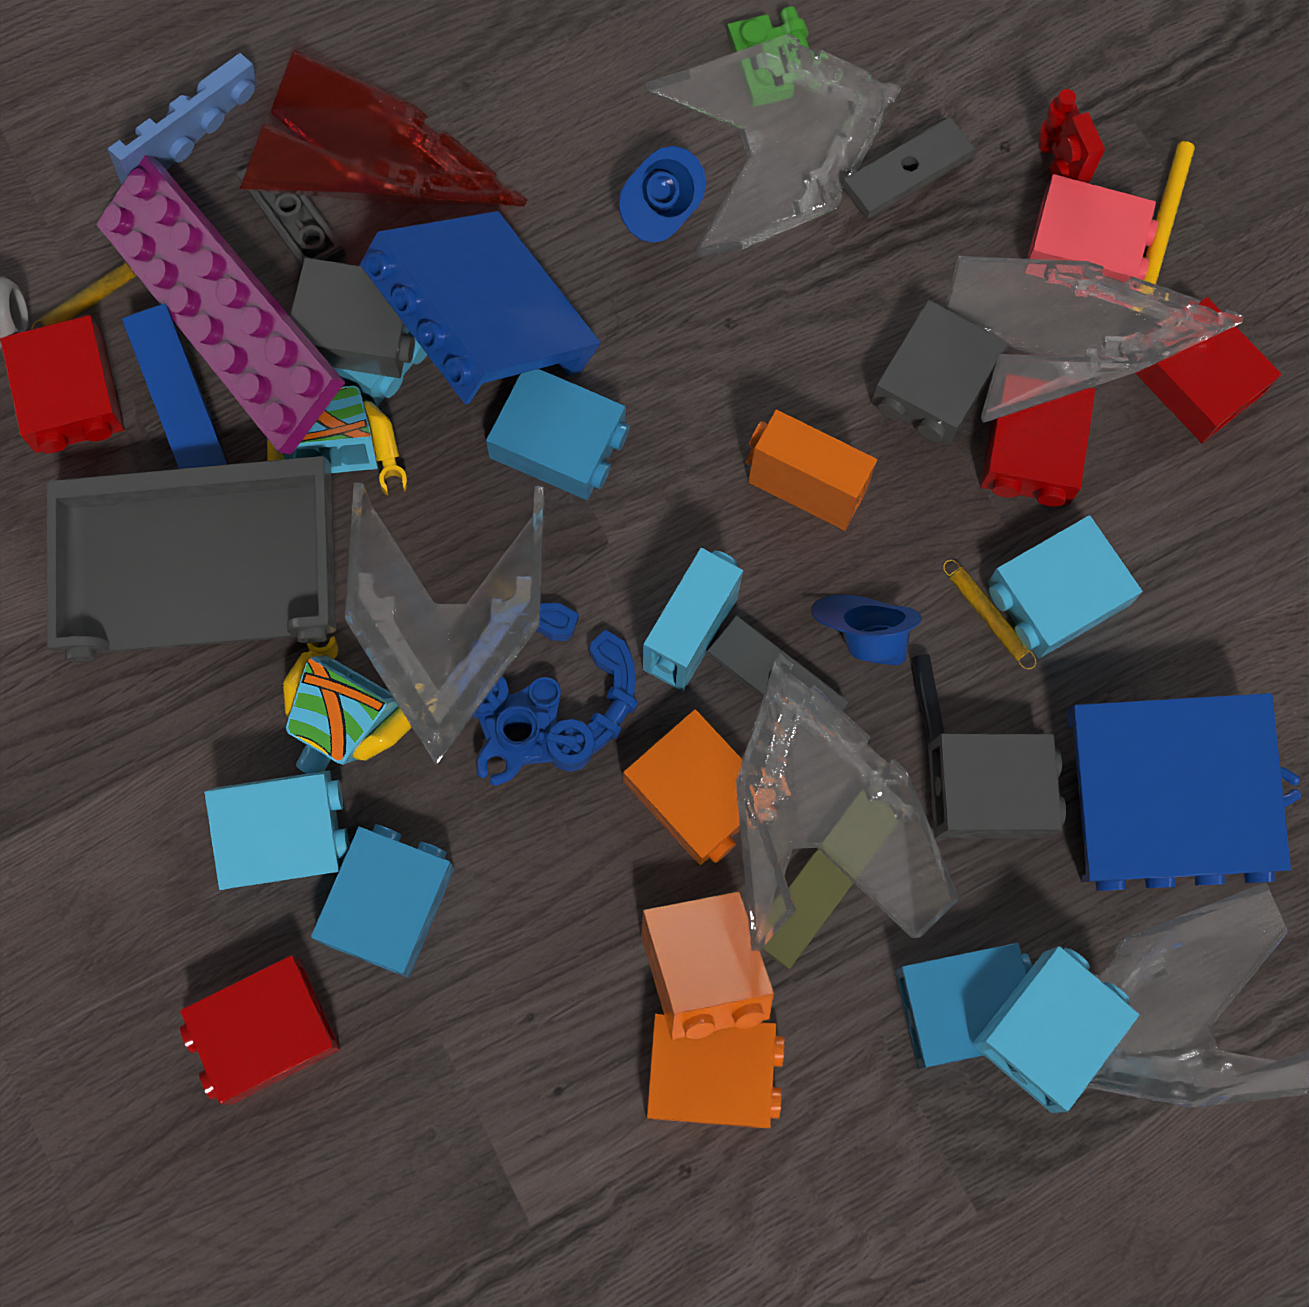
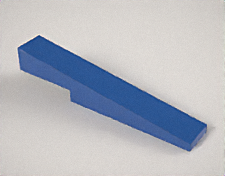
(174, 388)

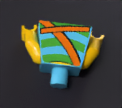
(351, 437)
(338, 711)

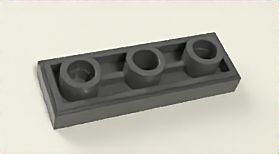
(924, 156)
(301, 229)
(752, 658)

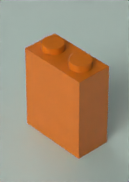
(809, 469)
(691, 787)
(706, 966)
(716, 1077)

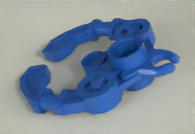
(563, 743)

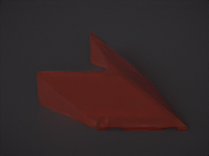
(363, 147)

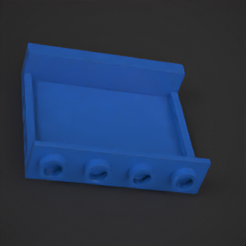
(477, 301)
(1180, 790)

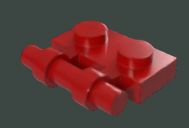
(1071, 139)

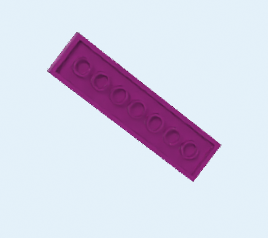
(220, 305)

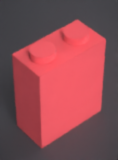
(1094, 226)

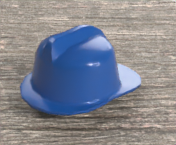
(662, 194)
(869, 627)

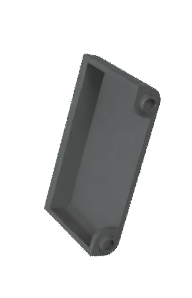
(190, 557)

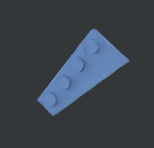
(187, 118)

